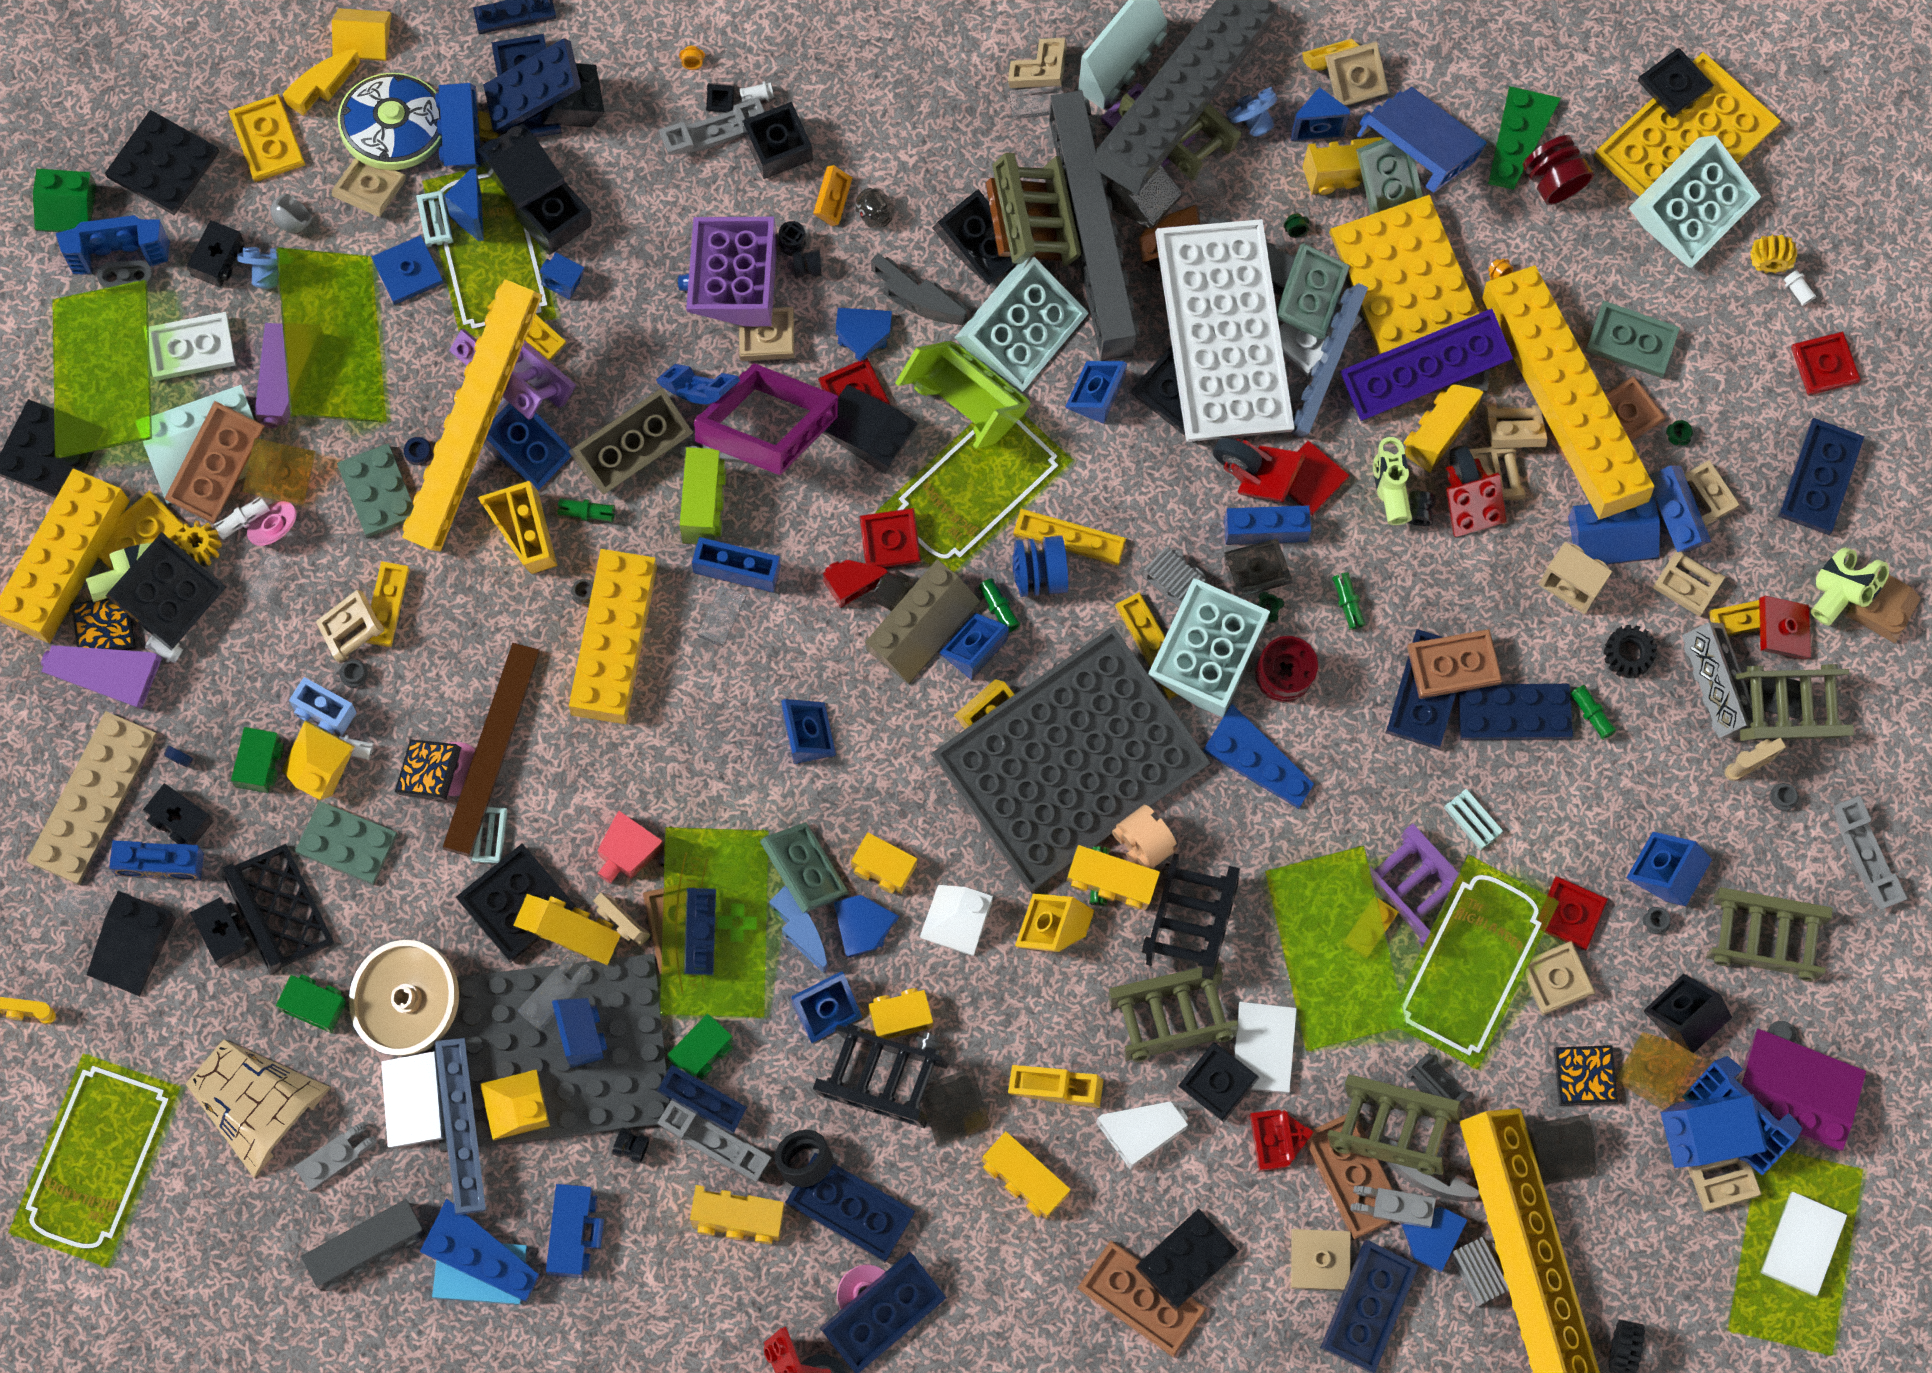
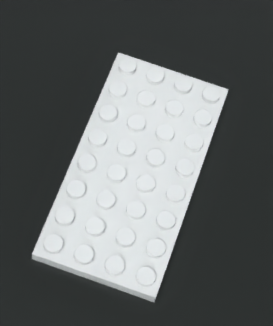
(1224, 330)

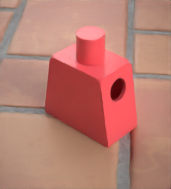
(627, 848)

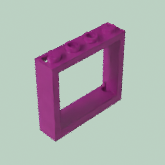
(778, 457)

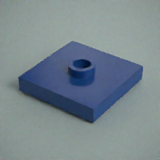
(407, 270)

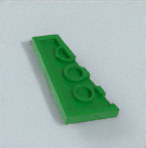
(1520, 130)

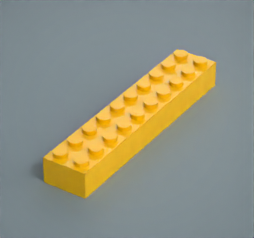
(1568, 393)
(1528, 1243)

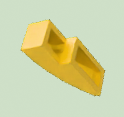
(321, 81)
(1056, 1085)

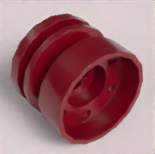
(1558, 170)
(1282, 654)

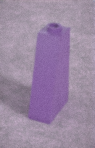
(272, 390)
(109, 672)

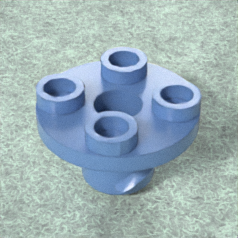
(1254, 112)
(263, 266)

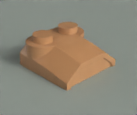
(1889, 610)

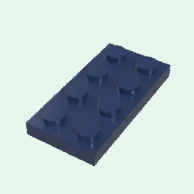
(513, 52)
(532, 86)
(1821, 476)
(1516, 712)
(1416, 718)
(853, 1211)
(1369, 1306)
(883, 1313)

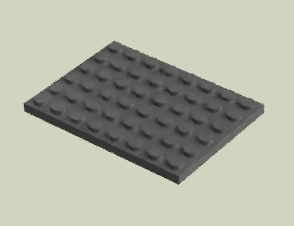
(1070, 758)
(580, 1098)

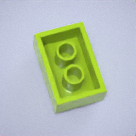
(702, 495)

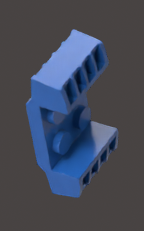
(111, 235)
(1721, 1082)

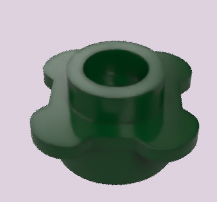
(1275, 603)

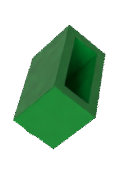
(257, 760)
(311, 1003)
(701, 1048)

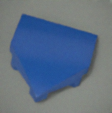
(863, 330)
(863, 924)
(1435, 1244)

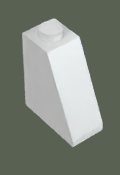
(1142, 1130)

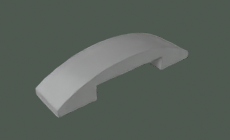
(709, 132)
(1866, 853)
(714, 1142)
(1455, 1191)

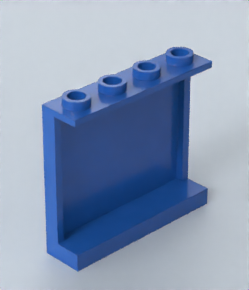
(1425, 135)

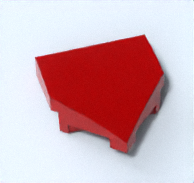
(1277, 1138)

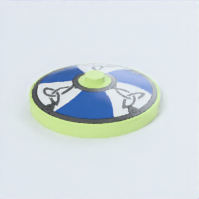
(390, 121)

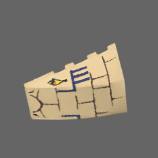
(252, 1100)

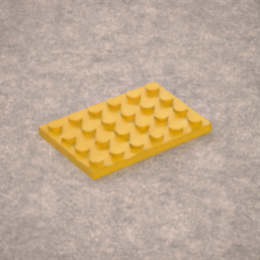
(1655, 141)
(1407, 270)

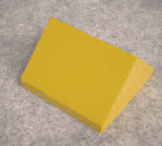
(362, 30)

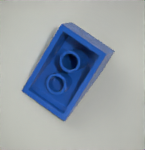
(526, 445)
(1713, 1130)

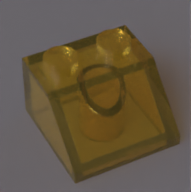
(279, 471)
(1656, 1069)

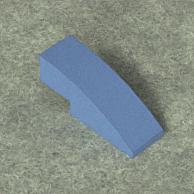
(799, 928)

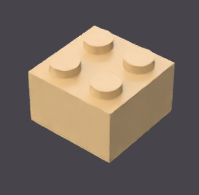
(1575, 577)

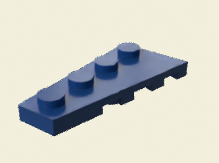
(1254, 756)
(473, 1251)

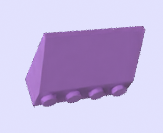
(733, 269)

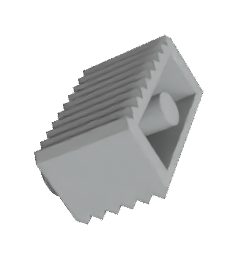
(1172, 575)
(1480, 1270)

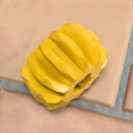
(1773, 253)
(197, 533)

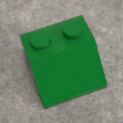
(62, 199)

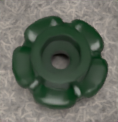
(1296, 225)
(1679, 426)

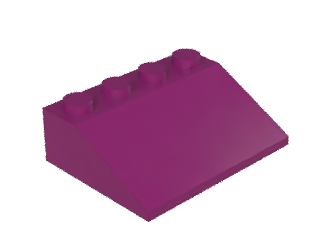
(1806, 1084)

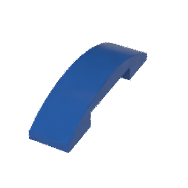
(683, 383)

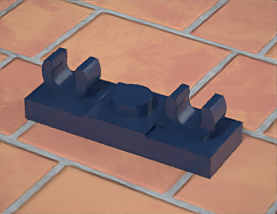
(512, 14)
(700, 931)
(701, 1099)

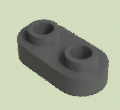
(125, 271)

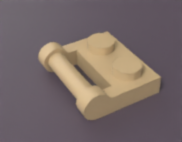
(1516, 433)
(1489, 461)
(1711, 491)
(1684, 588)
(346, 618)
(1750, 761)
(628, 927)
(1725, 1188)

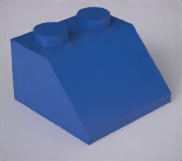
(1670, 867)
(578, 1031)

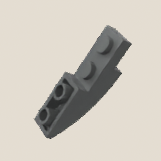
(925, 300)

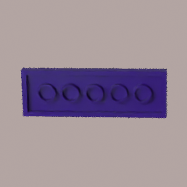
(1426, 365)

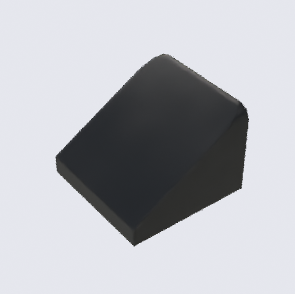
(720, 97)

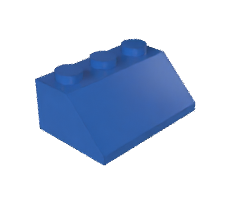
(1617, 538)

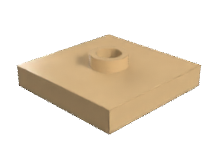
(1357, 74)
(368, 187)
(769, 341)
(1558, 978)
(1320, 1259)

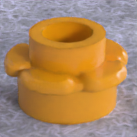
(692, 57)
(1500, 268)

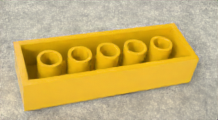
(61, 555)
(613, 636)

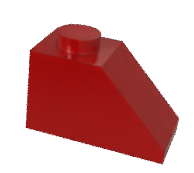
(851, 580)

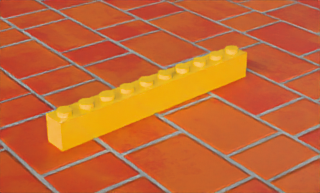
(471, 415)

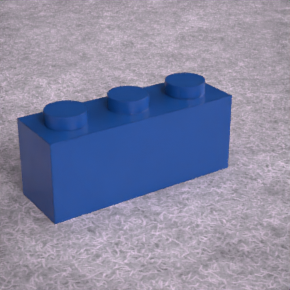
(458, 125)
(1679, 509)
(1262, 524)
(736, 564)

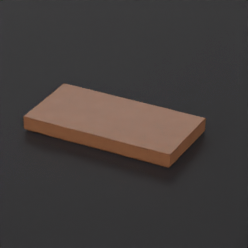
(1633, 409)
(214, 462)
(1344, 1172)
(1133, 1300)

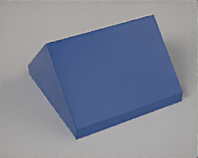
(1320, 118)
(465, 204)
(1097, 389)
(975, 644)
(807, 730)
(826, 1006)

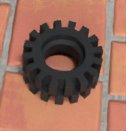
(1634, 636)
(1626, 1347)

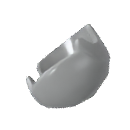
(290, 214)

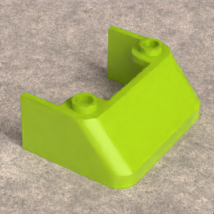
(968, 387)

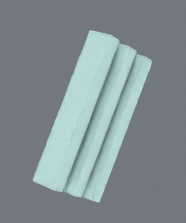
(438, 239)
(1449, 807)
(487, 859)

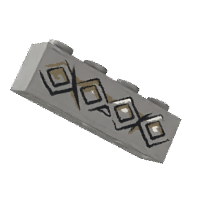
(1716, 673)

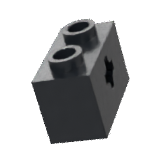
(216, 239)
(169, 802)
(209, 920)

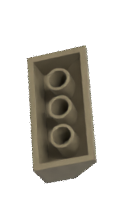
(631, 441)
(922, 622)

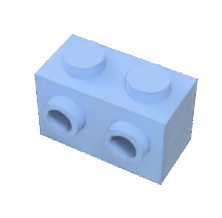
(322, 706)

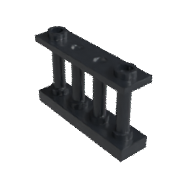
(1213, 933)
(885, 1102)

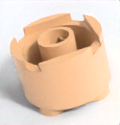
(1145, 838)

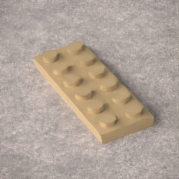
(92, 798)

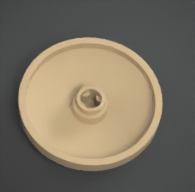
(404, 998)

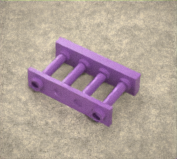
(530, 367)
(1432, 864)

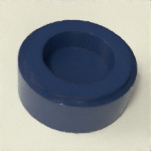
(417, 451)
(178, 756)

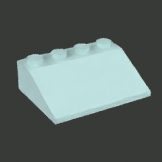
(1121, 50)
(1696, 200)
(1022, 324)
(177, 429)
(1209, 646)

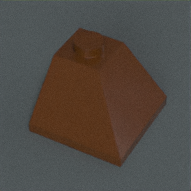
(1147, 240)

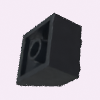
(1689, 1013)

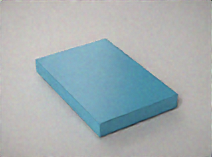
(455, 1285)

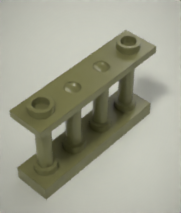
(1212, 123)
(1015, 215)
(1784, 728)
(1786, 912)
(1180, 986)
(1390, 1097)

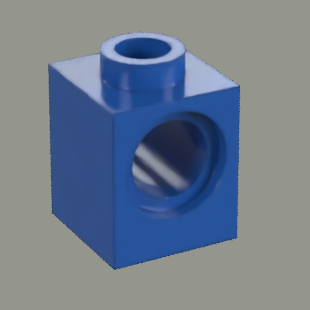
(561, 275)

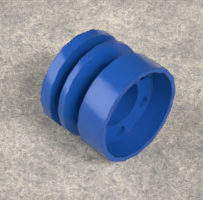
(1040, 566)

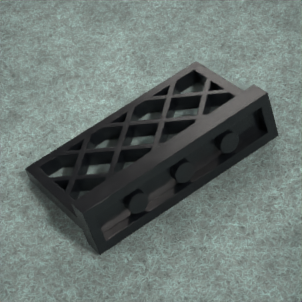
(254, 919)

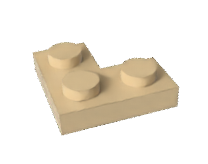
(1045, 70)

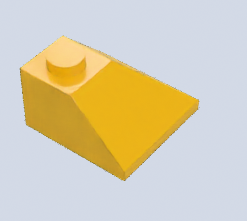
(317, 761)
(1054, 923)
(514, 1104)

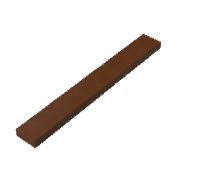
(491, 750)

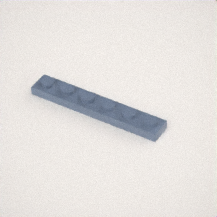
(1324, 369)
(460, 1126)

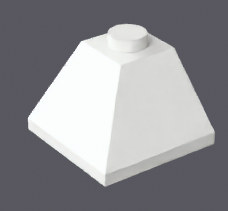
(957, 918)

